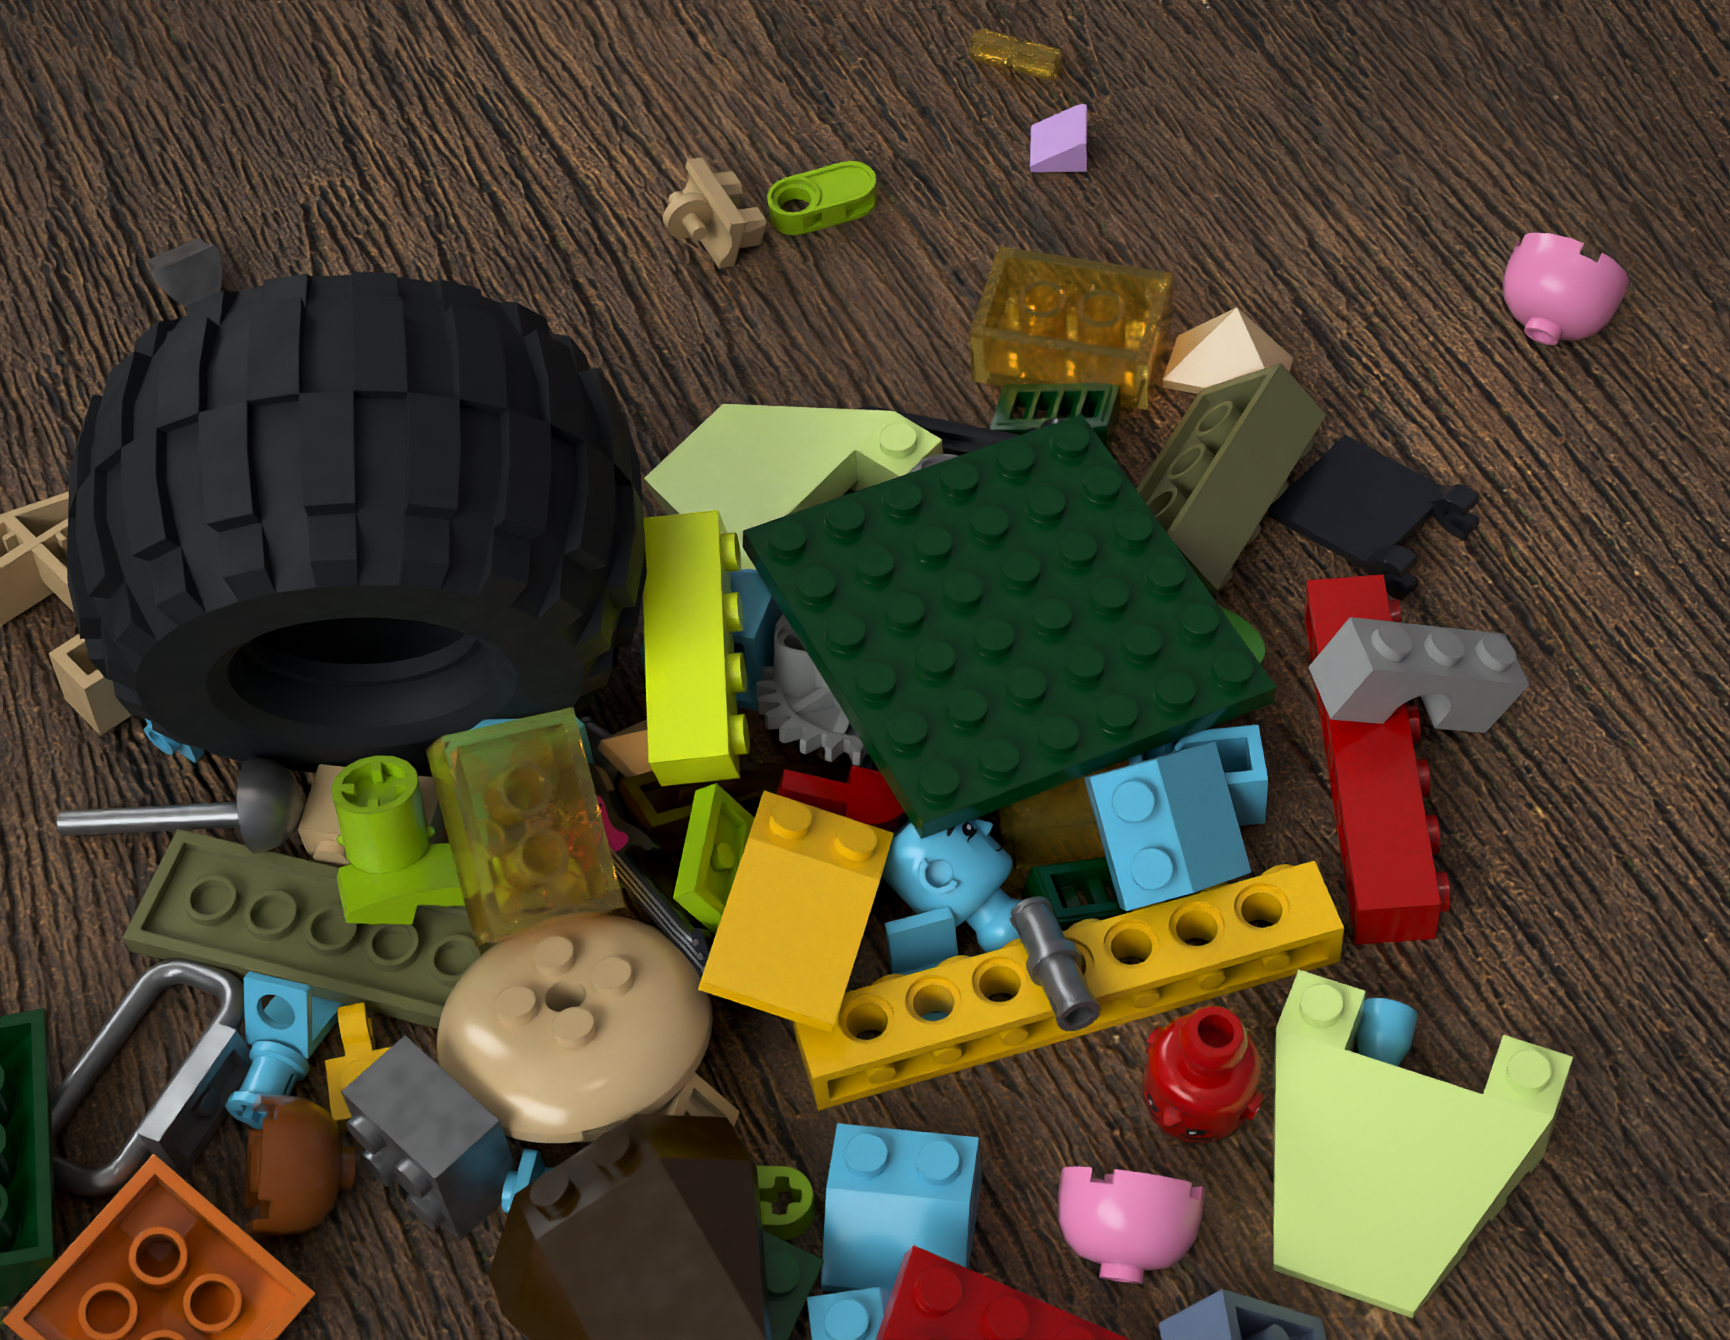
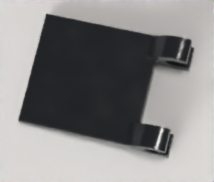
(1369, 508)

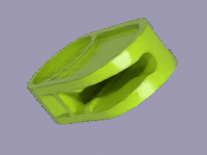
(833, 193)

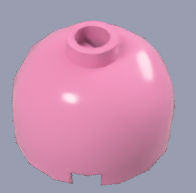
(1560, 290)
(1128, 1220)

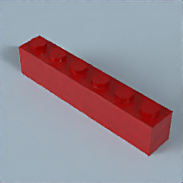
(1377, 788)

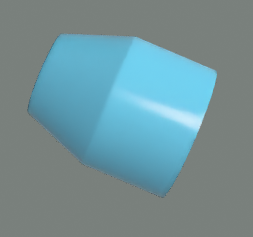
(1386, 1030)

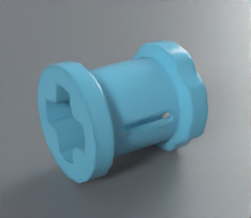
(272, 1071)

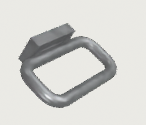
(192, 1100)

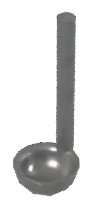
(265, 811)

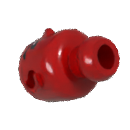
(1202, 1076)

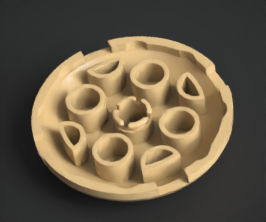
(575, 1027)

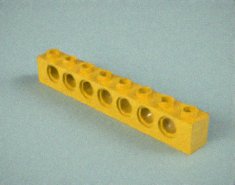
(1172, 976)

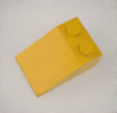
(796, 912)

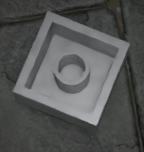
(429, 1138)

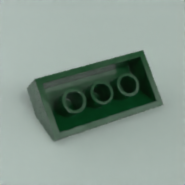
(25, 1153)

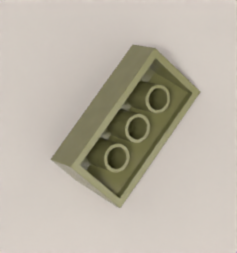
(1229, 466)

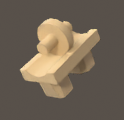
(711, 214)

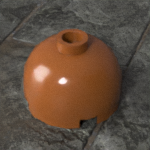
(294, 1166)

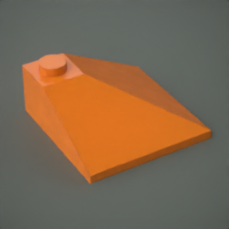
(161, 1269)

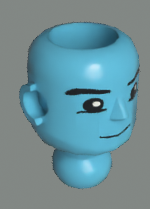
(955, 870)

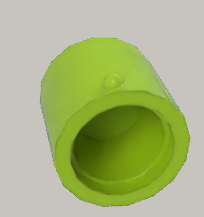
(381, 814)

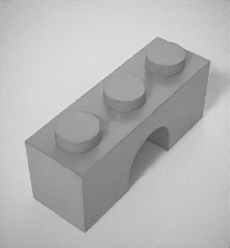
(1381, 664)

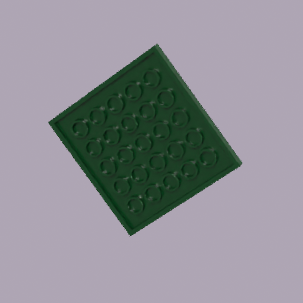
(1005, 623)

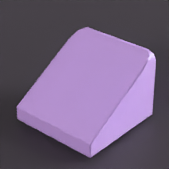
(1060, 142)

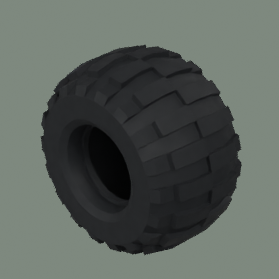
(353, 521)

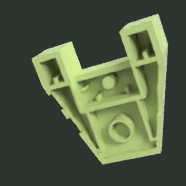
(782, 460)
(1388, 1167)

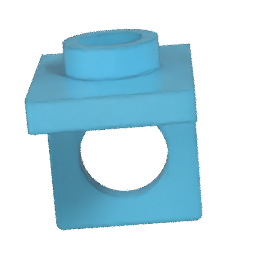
(922, 944)
(290, 1017)

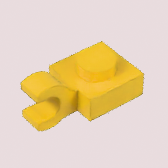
(360, 1053)

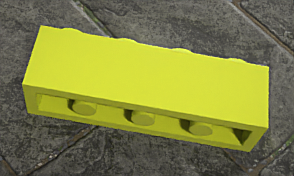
(691, 649)

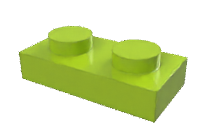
(711, 854)

